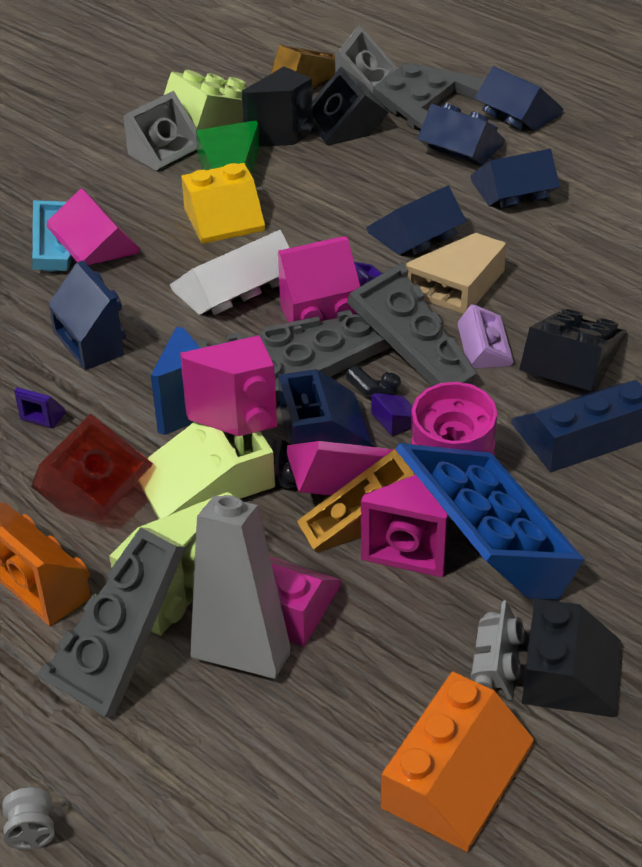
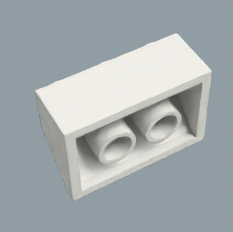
(232, 275)

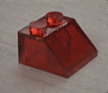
(89, 471)

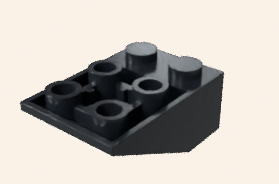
(572, 348)

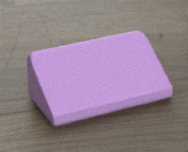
(484, 338)

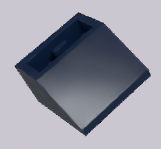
(460, 134)
(88, 317)
(320, 410)

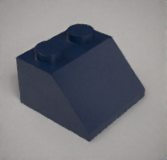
(516, 100)
(517, 178)
(419, 222)

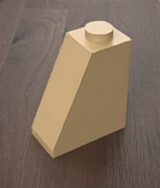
(459, 271)

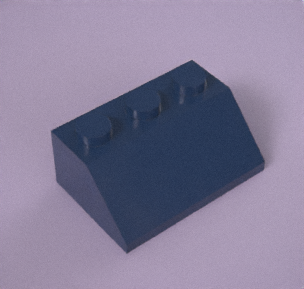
(584, 425)

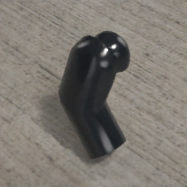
(367, 385)
(282, 468)

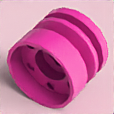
(454, 418)

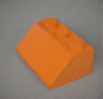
(39, 569)
(455, 762)

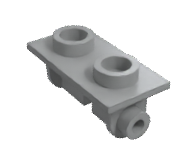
(501, 638)

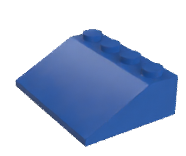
(497, 518)

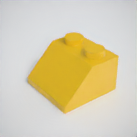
(222, 202)

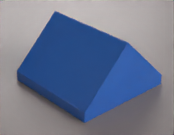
(168, 384)

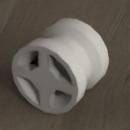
(28, 818)

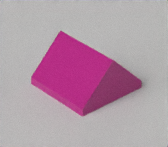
(90, 231)
(329, 466)
(404, 528)

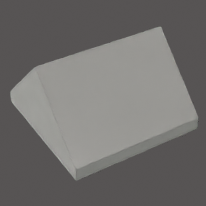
(364, 59)
(160, 132)

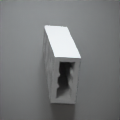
(235, 591)

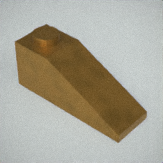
(311, 63)
(339, 516)

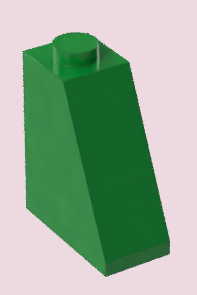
(228, 145)

